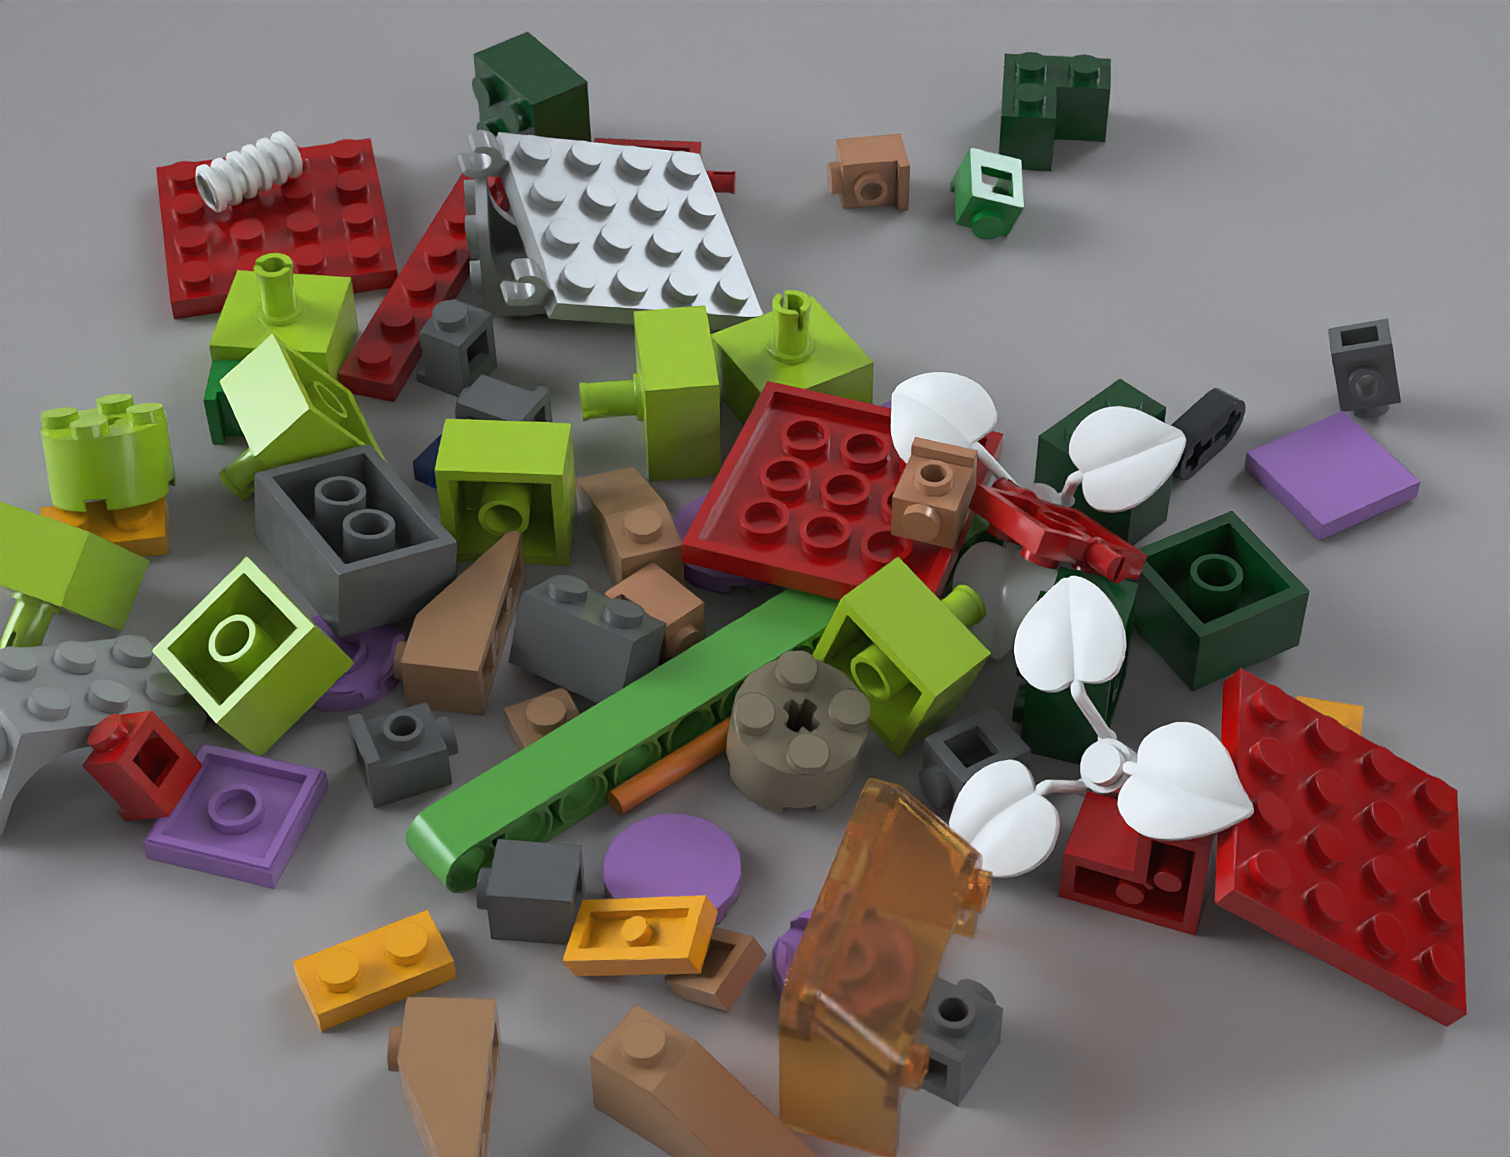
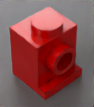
(140, 764)

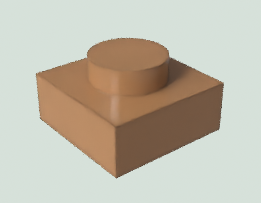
(539, 716)
(725, 970)

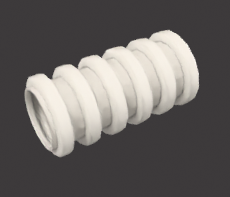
(251, 170)

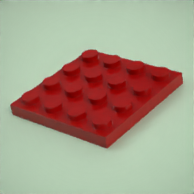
(323, 220)
(812, 498)
(1343, 850)

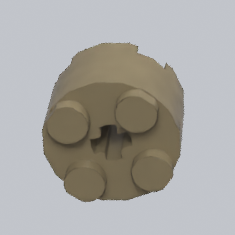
(796, 733)

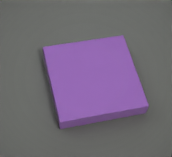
(1331, 475)
(239, 816)

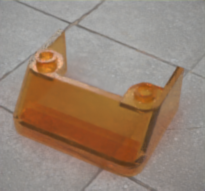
(870, 967)

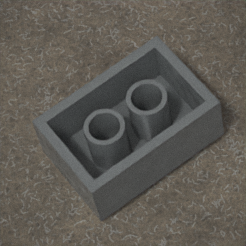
(353, 539)

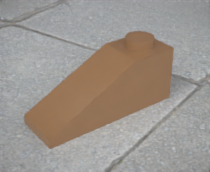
(630, 524)
(463, 633)
(448, 1071)
(681, 1095)

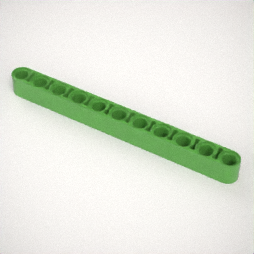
(576, 765)

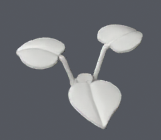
(1119, 459)
(1169, 791)

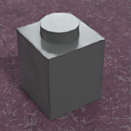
(532, 891)

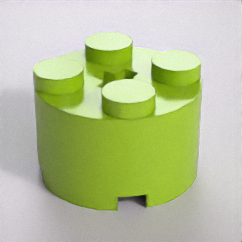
(107, 453)

